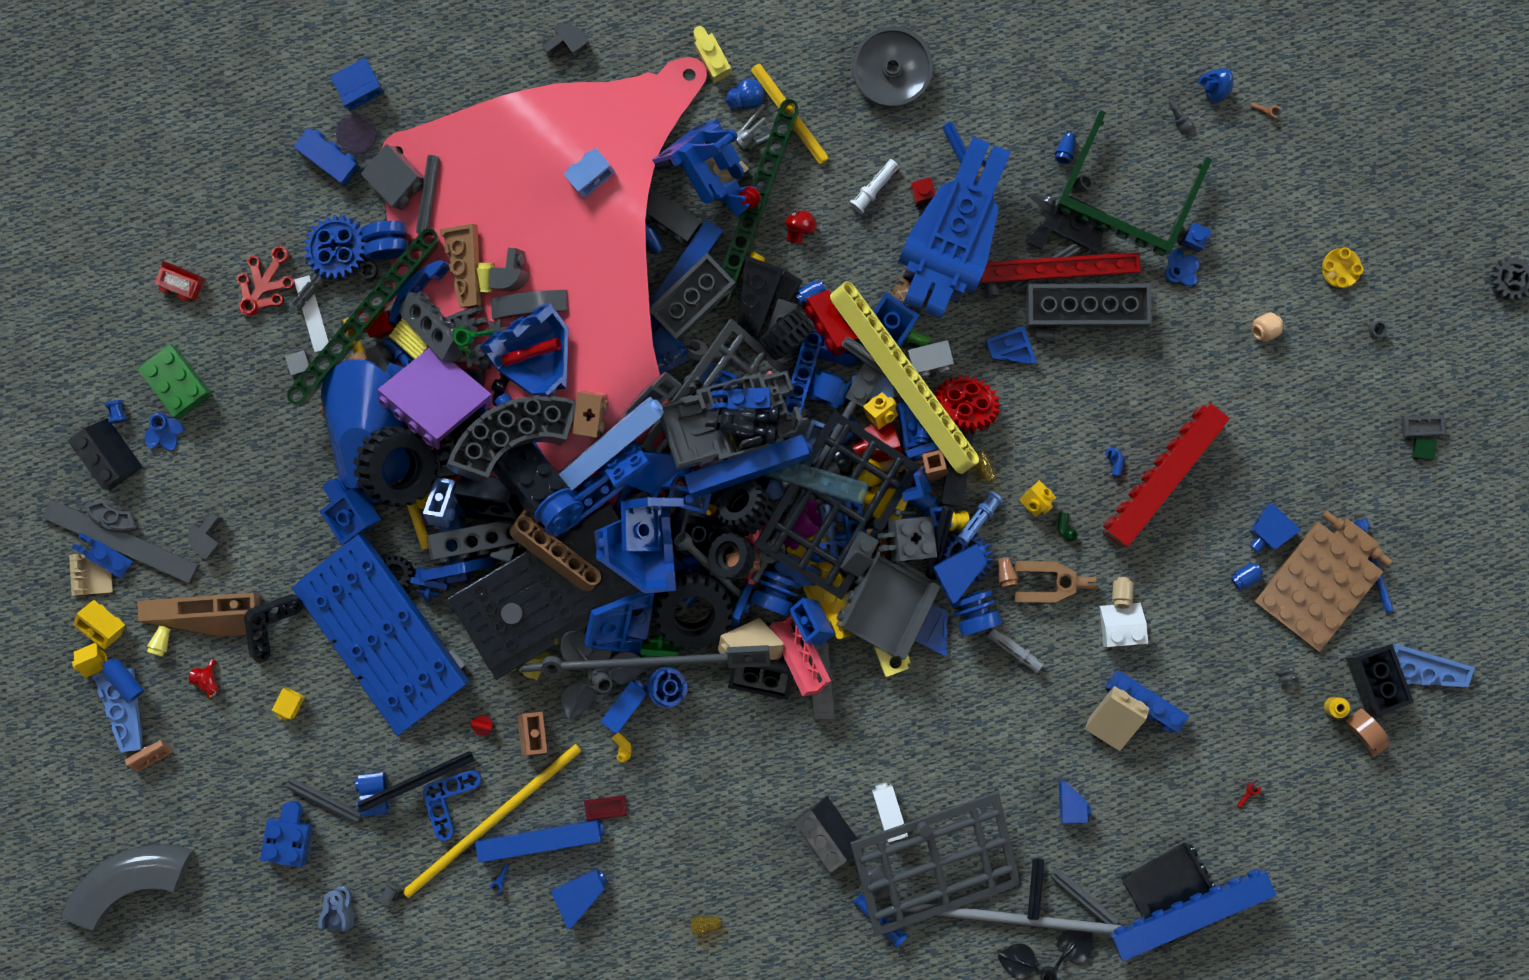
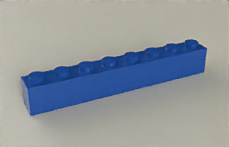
(1193, 914)

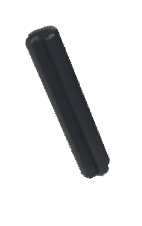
(1035, 889)

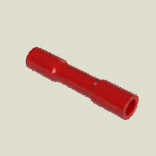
(521, 355)

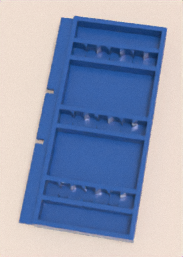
(380, 634)

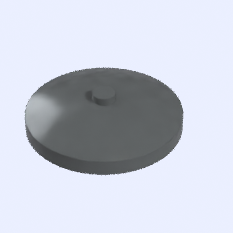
(892, 67)

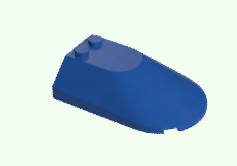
(354, 412)

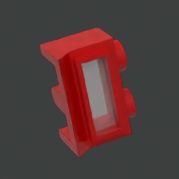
(180, 281)

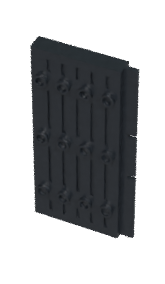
(547, 600)

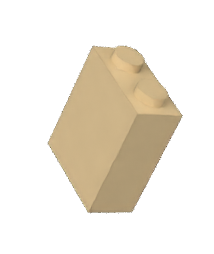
(1117, 718)

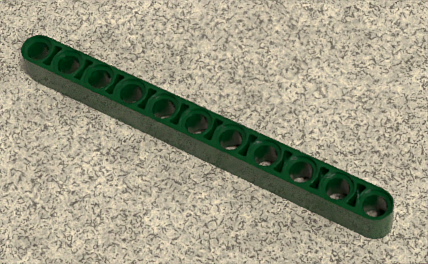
(760, 176)
(362, 327)

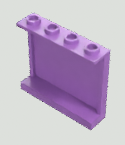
(433, 397)

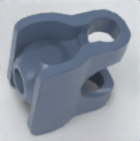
(337, 914)

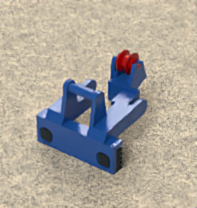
(693, 154)

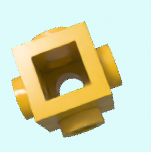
(881, 410)
(1038, 499)

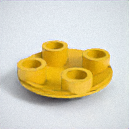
(1342, 268)

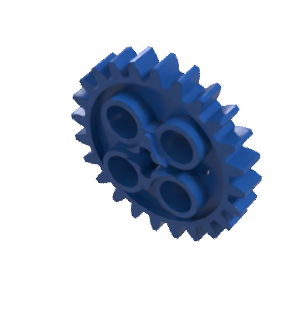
(335, 265)

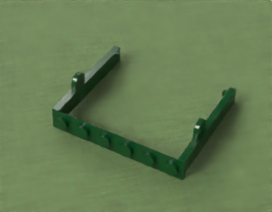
(1122, 229)

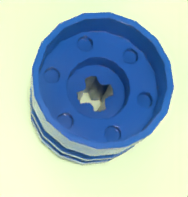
(775, 593)
(976, 612)

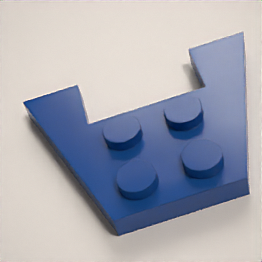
(610, 624)

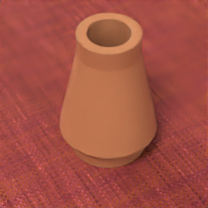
(1007, 574)

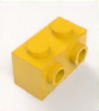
(99, 624)

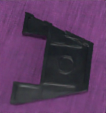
(1070, 228)

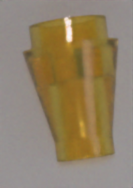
(985, 466)
(704, 924)

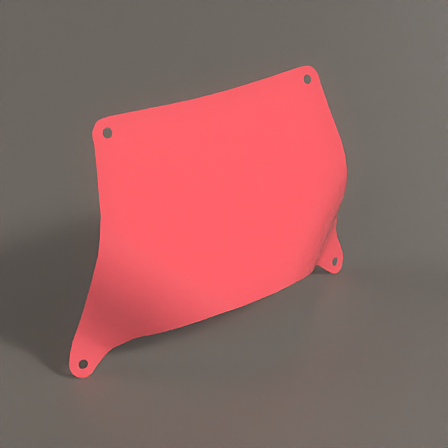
(506, 175)

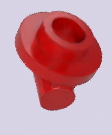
(482, 725)

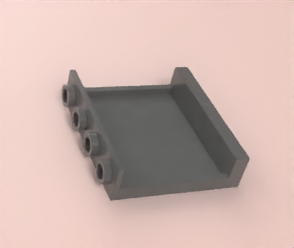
(887, 607)

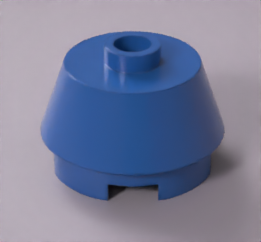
(667, 687)

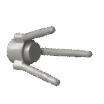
(745, 136)

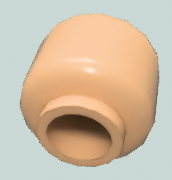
(1267, 327)

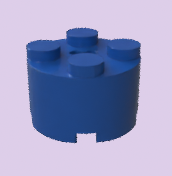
(828, 387)

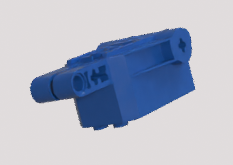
(954, 233)

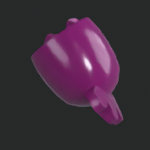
(806, 525)

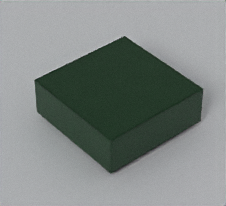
(1424, 448)

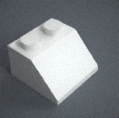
(1123, 626)

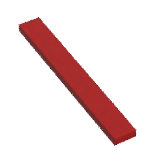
(1061, 267)

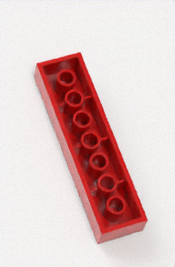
(1165, 476)

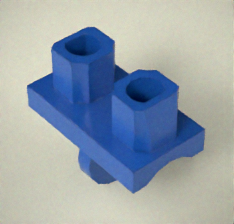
(439, 583)

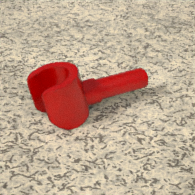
(1248, 794)

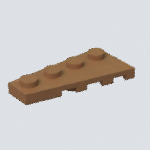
(464, 259)

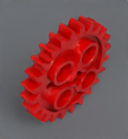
(968, 402)

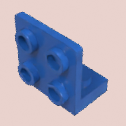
(357, 84)

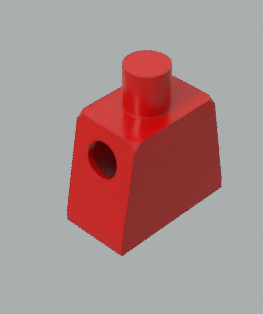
(887, 435)

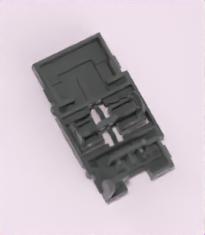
(695, 443)

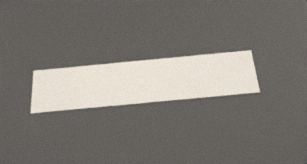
(312, 317)

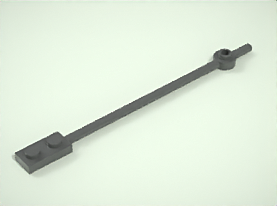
(857, 396)
(736, 657)

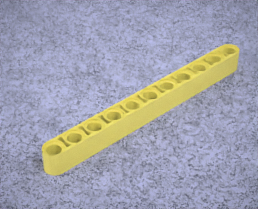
(904, 377)

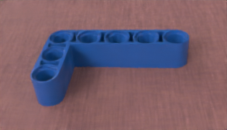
(806, 368)

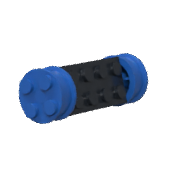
(538, 488)

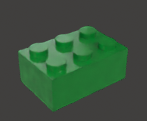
(175, 381)

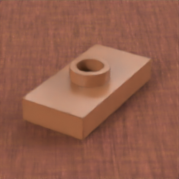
(148, 756)

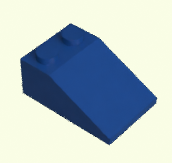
(896, 318)

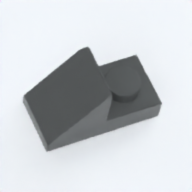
(859, 554)

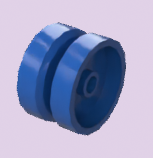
(384, 240)

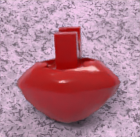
(798, 224)

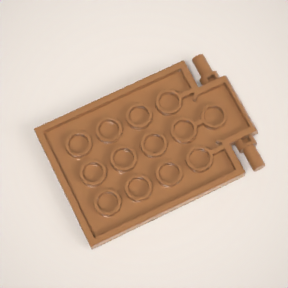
(1323, 580)

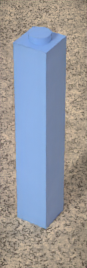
(611, 442)

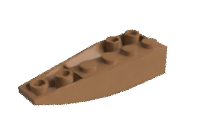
(203, 614)

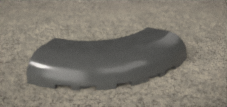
(507, 427)
(124, 873)

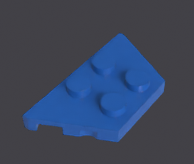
(934, 630)

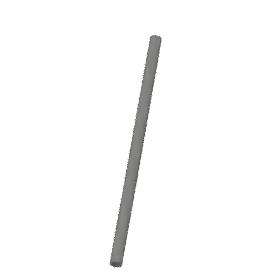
(1021, 919)

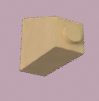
(752, 634)

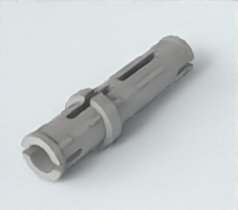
(1016, 650)

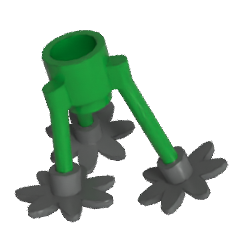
(465, 335)

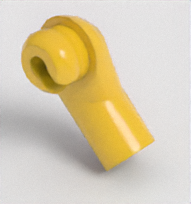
(624, 750)

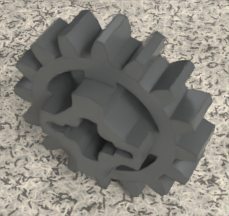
(1520, 283)

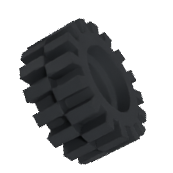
(405, 565)

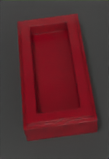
(605, 807)

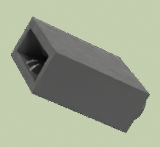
(393, 177)

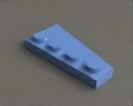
(1431, 669)
(122, 715)

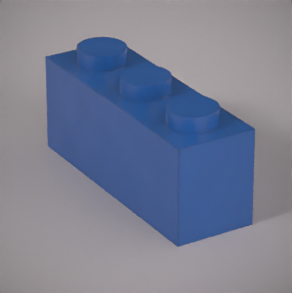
(327, 156)

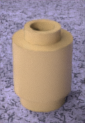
(1122, 592)

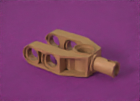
(1060, 592)

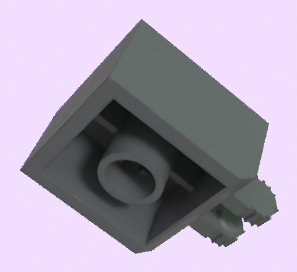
(910, 539)

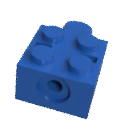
(348, 511)
(287, 837)

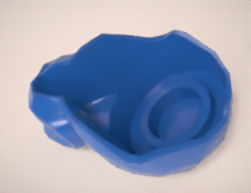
(746, 94)

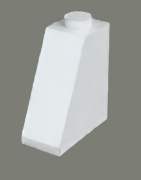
(888, 808)

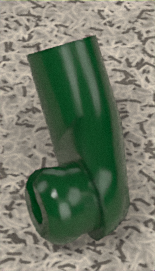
(1064, 529)

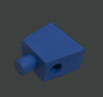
(1272, 529)

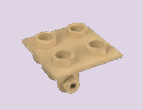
(88, 577)

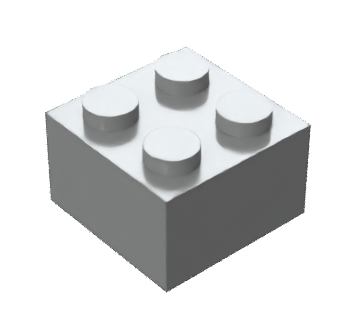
(931, 359)

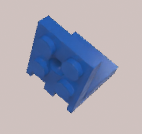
(648, 514)

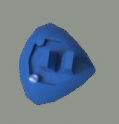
(1217, 84)

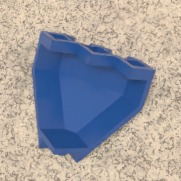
(539, 374)
(645, 570)

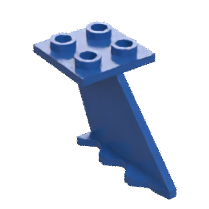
(643, 470)

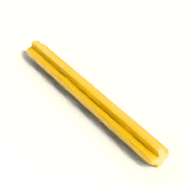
(800, 128)

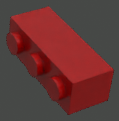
(829, 322)

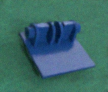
(668, 351)

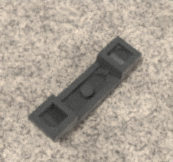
(524, 303)
(660, 389)

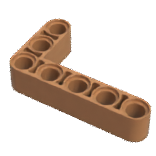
(550, 544)

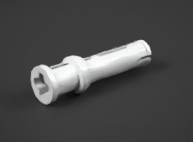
(869, 192)

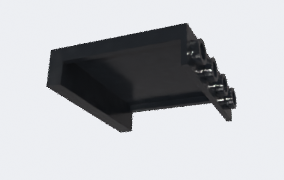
(1166, 881)

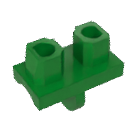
(658, 647)

